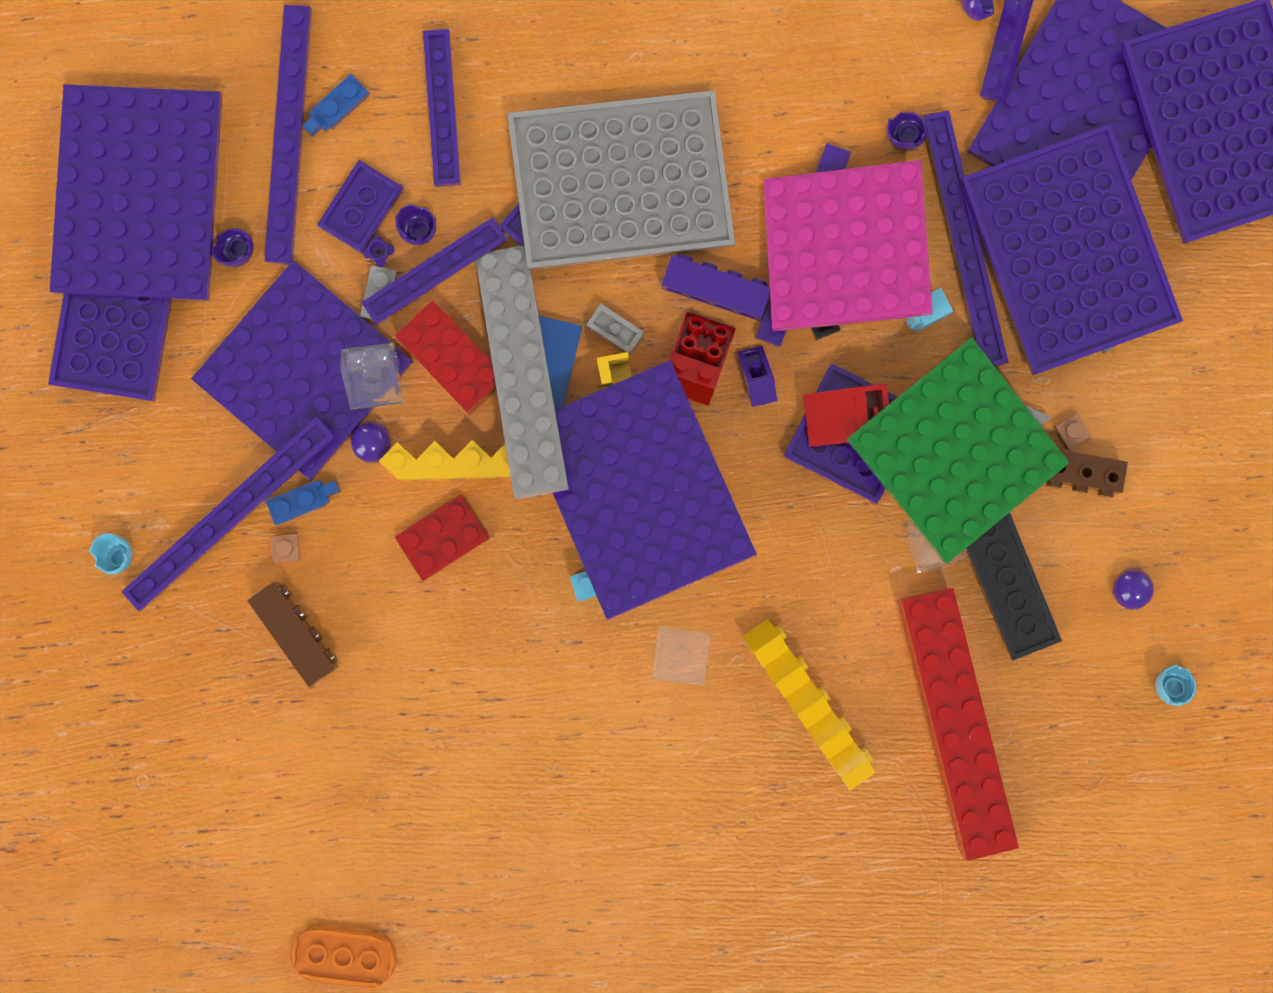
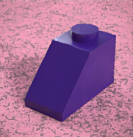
(757, 376)

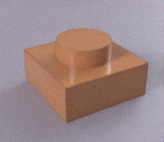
(1072, 431)
(285, 548)

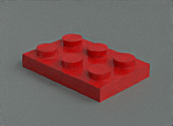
(442, 538)

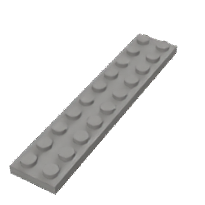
(521, 374)

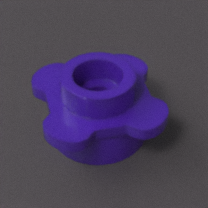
(371, 251)

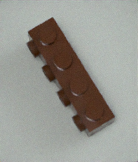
(1091, 473)
(293, 633)

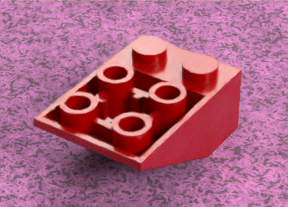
(700, 355)
(839, 413)

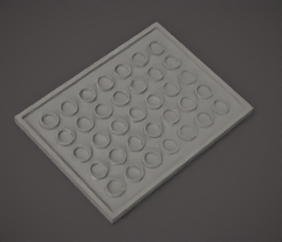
(620, 179)

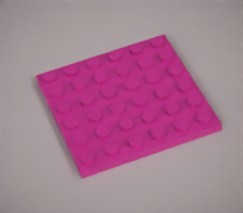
(847, 246)

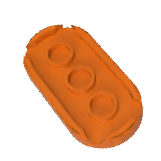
(343, 957)

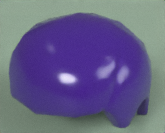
(978, 9)
(906, 131)
(415, 224)
(233, 248)
(370, 442)
(1133, 589)

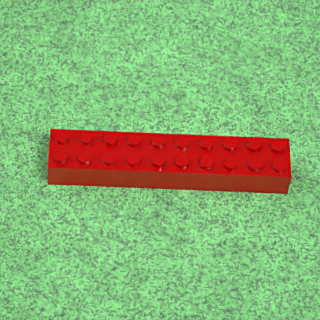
(958, 724)

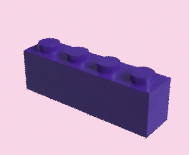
(716, 287)

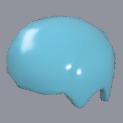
(111, 553)
(1175, 685)

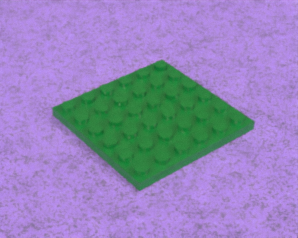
(958, 450)

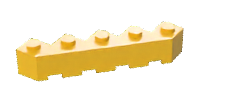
(440, 465)
(809, 704)

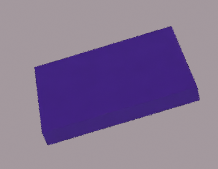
(360, 206)

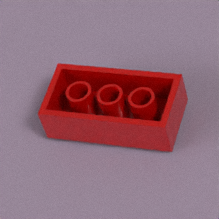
(449, 357)

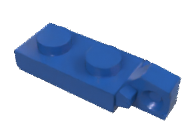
(336, 105)
(301, 501)

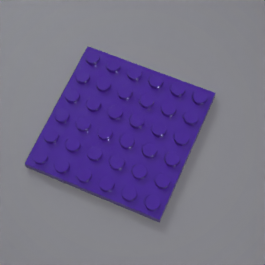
(286, 361)

